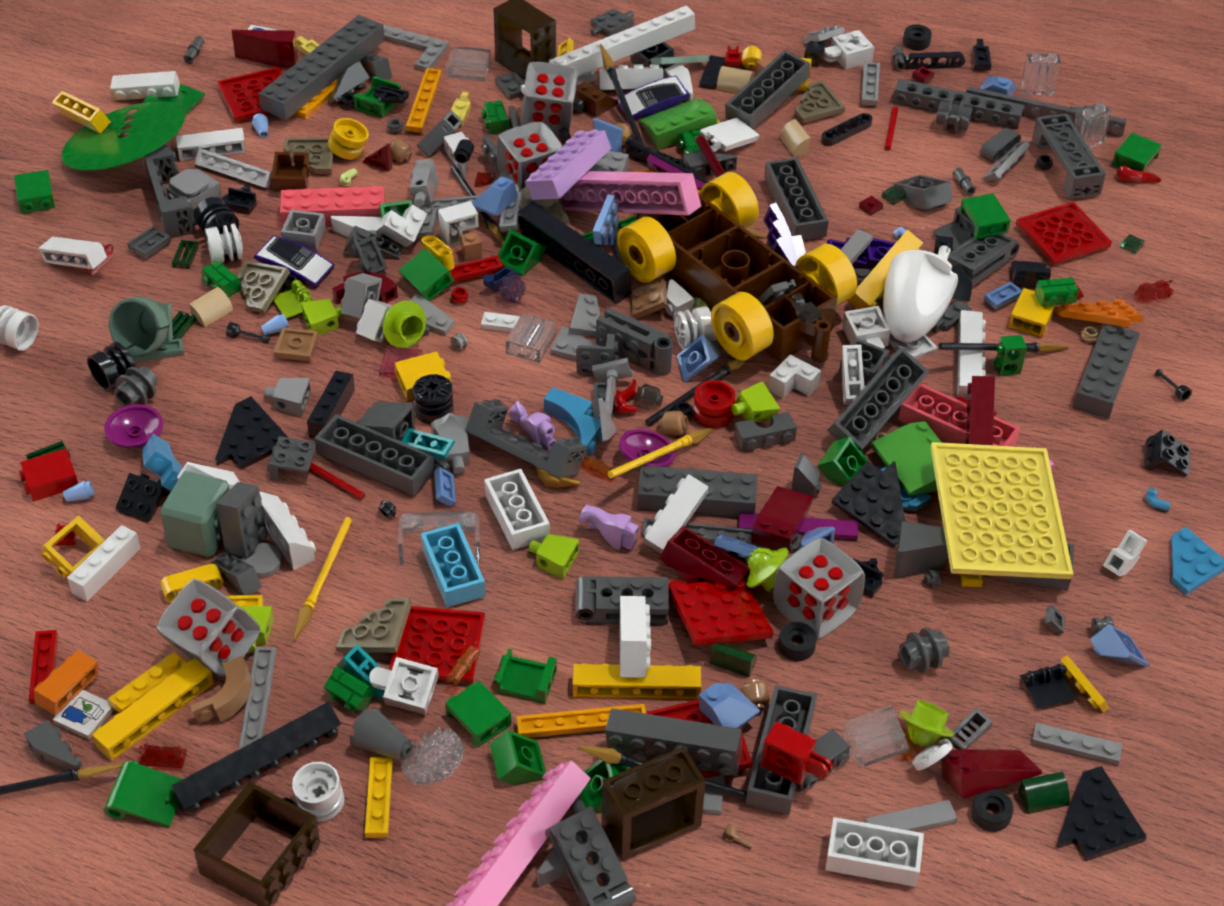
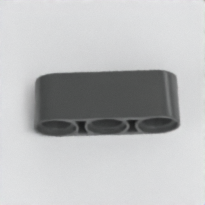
(1000, 144)

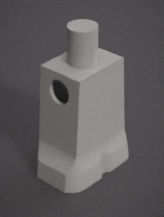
(423, 182)
(454, 427)

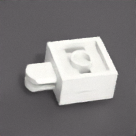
(850, 50)
(867, 325)
(406, 685)

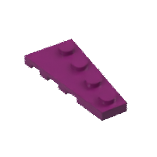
(662, 167)

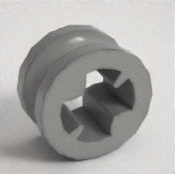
(459, 341)

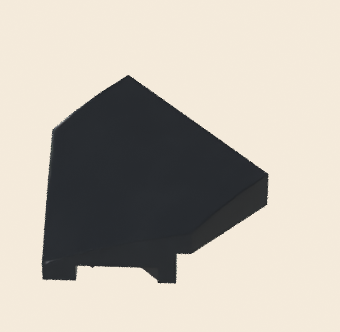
(390, 94)
(241, 199)
(964, 287)
(873, 576)

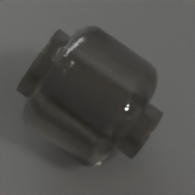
(648, 397)

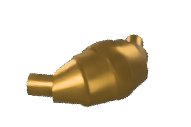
(553, 481)

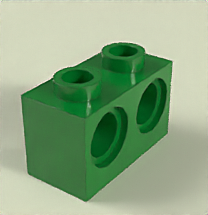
(1010, 355)

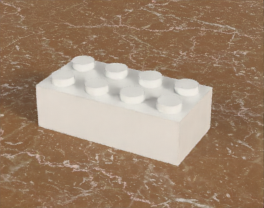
(516, 509)
(634, 636)
(874, 852)

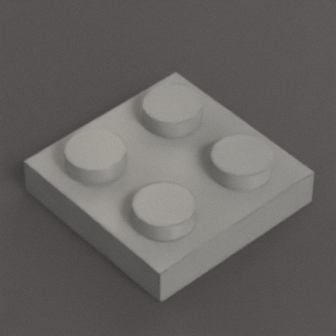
(823, 34)

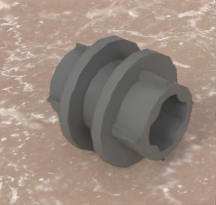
(954, 114)
(135, 386)
(924, 650)

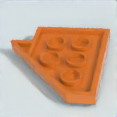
(1111, 313)

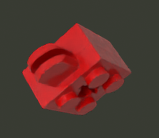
(793, 754)

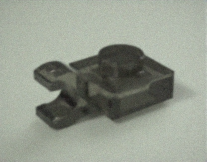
(806, 311)

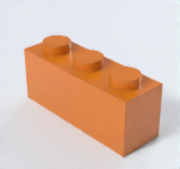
(66, 682)

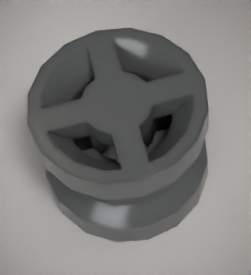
(1098, 624)

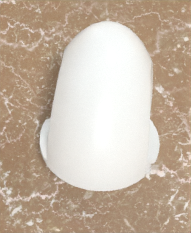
(917, 292)

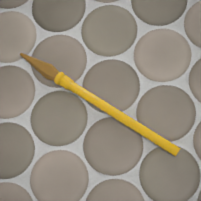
(693, 437)
(305, 612)

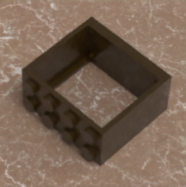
(508, 25)
(652, 803)
(248, 805)

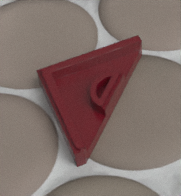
(380, 158)

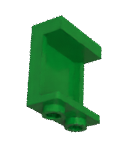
(369, 104)
(1136, 152)
(34, 191)
(986, 215)
(426, 274)
(525, 677)
(479, 713)

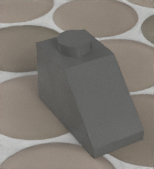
(806, 477)

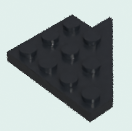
(248, 435)
(874, 501)
(1099, 818)

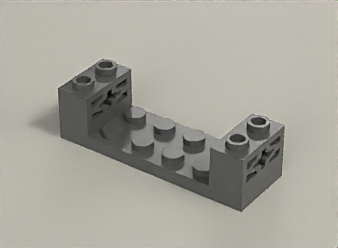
(160, 170)
(1084, 173)
(487, 423)

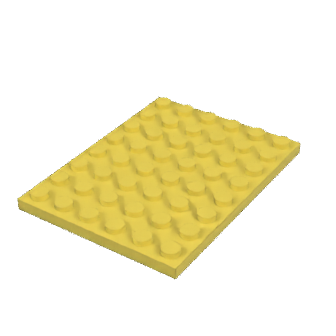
(1000, 511)

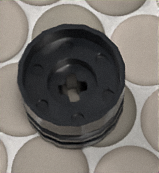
(214, 213)
(109, 364)
(432, 397)

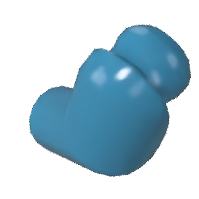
(1155, 502)

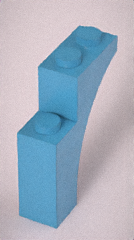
(577, 414)
(160, 460)

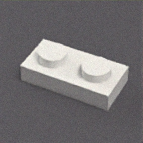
(498, 322)

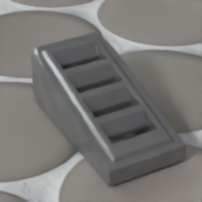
(976, 715)

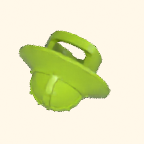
(404, 324)
(764, 566)
(926, 723)

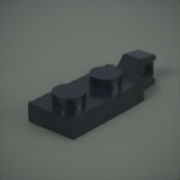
(981, 56)

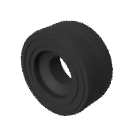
(917, 37)
(793, 651)
(989, 821)

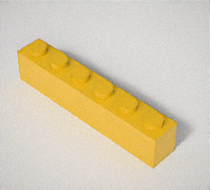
(874, 283)
(659, 683)
(152, 709)

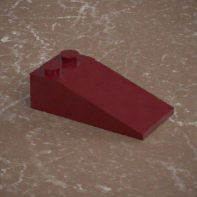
(266, 46)
(781, 519)
(699, 557)
(985, 769)

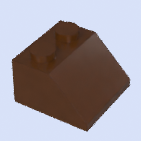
(595, 100)

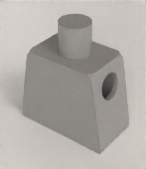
(290, 395)

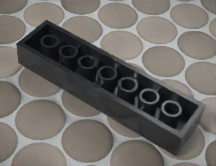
(576, 252)

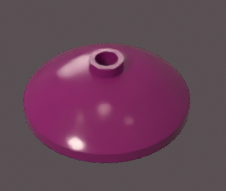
(133, 426)
(640, 442)

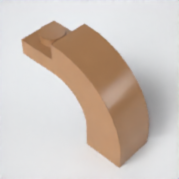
(230, 697)

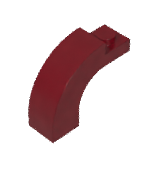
(388, 288)

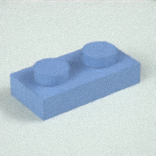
(1002, 295)
(445, 487)
(729, 544)

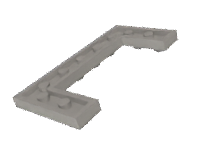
(432, 47)
(508, 219)

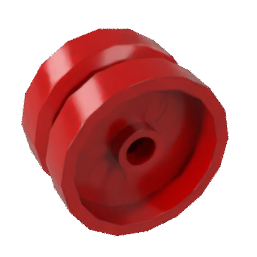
(714, 403)

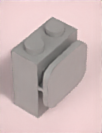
(193, 185)

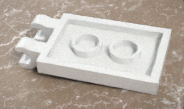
(729, 134)

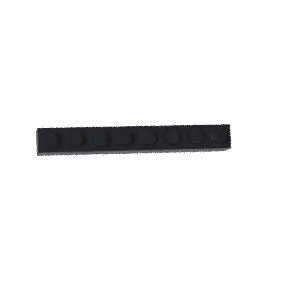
(254, 757)

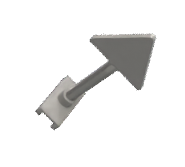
(610, 373)

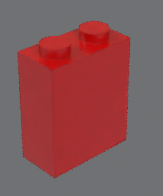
(48, 475)

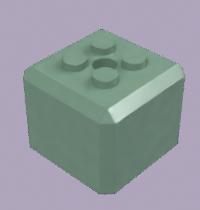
(192, 514)

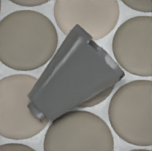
(379, 735)

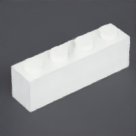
(631, 77)
(141, 85)
(219, 142)
(72, 252)
(677, 512)
(104, 563)

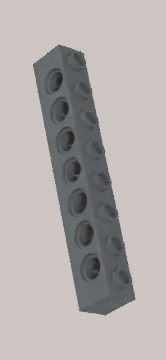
(984, 108)

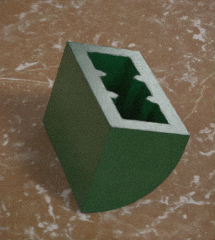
(733, 659)
(1044, 792)

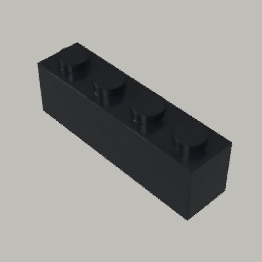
(331, 402)

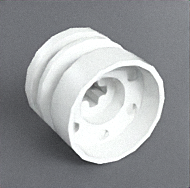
(224, 243)
(691, 326)
(17, 328)
(318, 790)

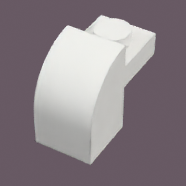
(1125, 556)

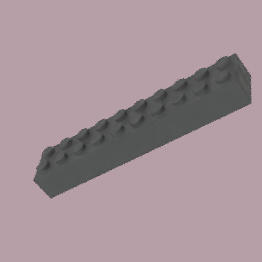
(321, 67)

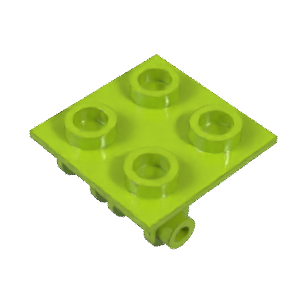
(290, 301)

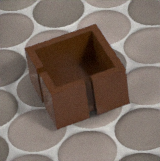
(289, 176)

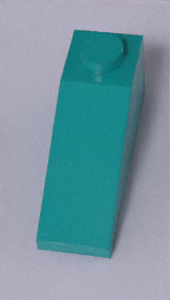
(427, 442)
(360, 665)

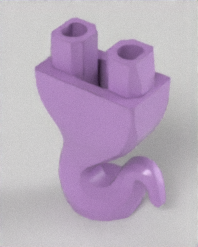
(536, 425)
(615, 528)

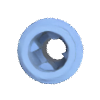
(260, 124)
(275, 325)
(80, 491)

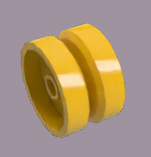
(348, 138)

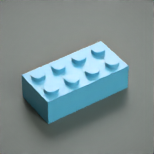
(453, 565)

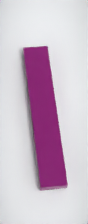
(843, 528)

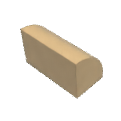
(733, 79)
(795, 138)
(211, 307)

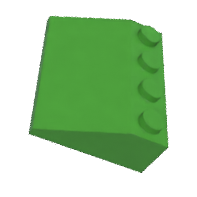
(666, 126)
(913, 457)

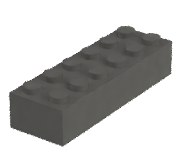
(768, 89)
(796, 198)
(1106, 370)
(879, 399)
(374, 454)
(726, 497)
(651, 736)
(767, 788)

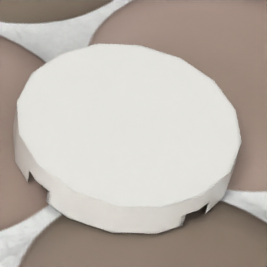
(932, 754)

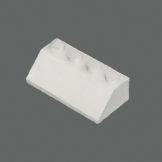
(286, 533)

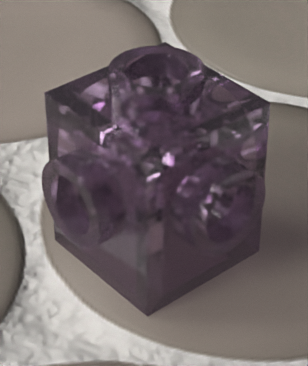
(517, 285)

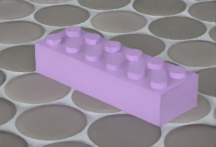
(568, 165)

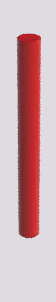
(891, 128)
(336, 481)

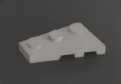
(585, 315)
(437, 319)
(566, 344)

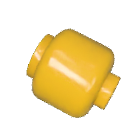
(750, 56)

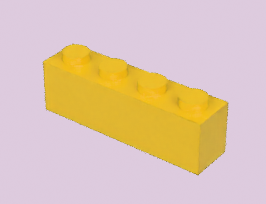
(81, 112)

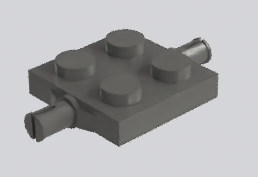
(612, 22)

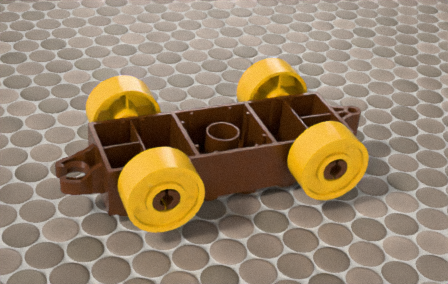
(733, 268)

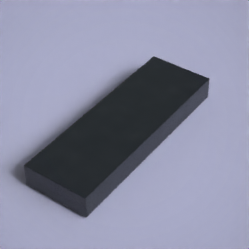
(710, 75)

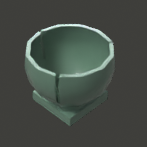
(141, 324)

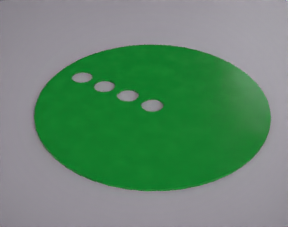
(151, 128)

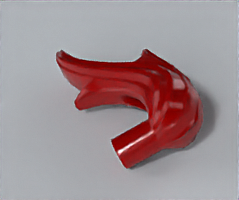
(1127, 174)
(622, 396)

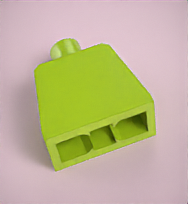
(321, 315)
(756, 403)
(555, 554)
(265, 619)

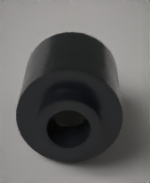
(463, 151)

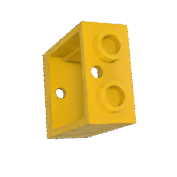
(82, 530)

